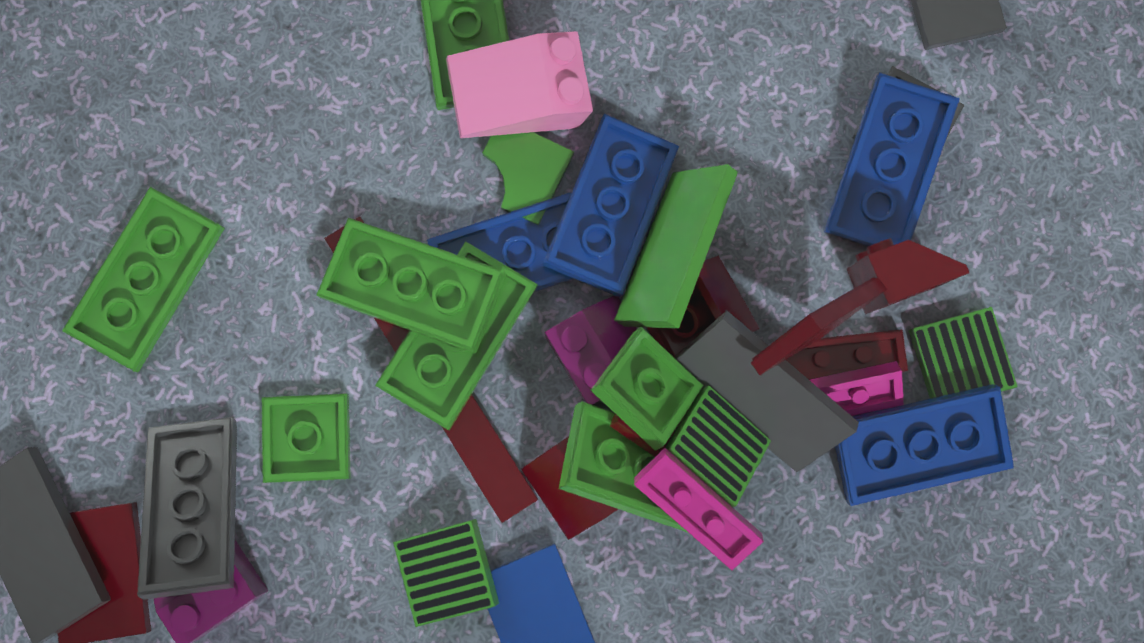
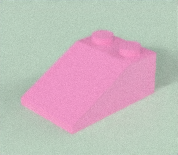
(520, 86)

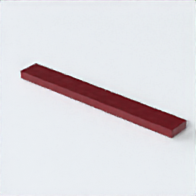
(475, 441)

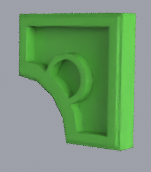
(529, 167)

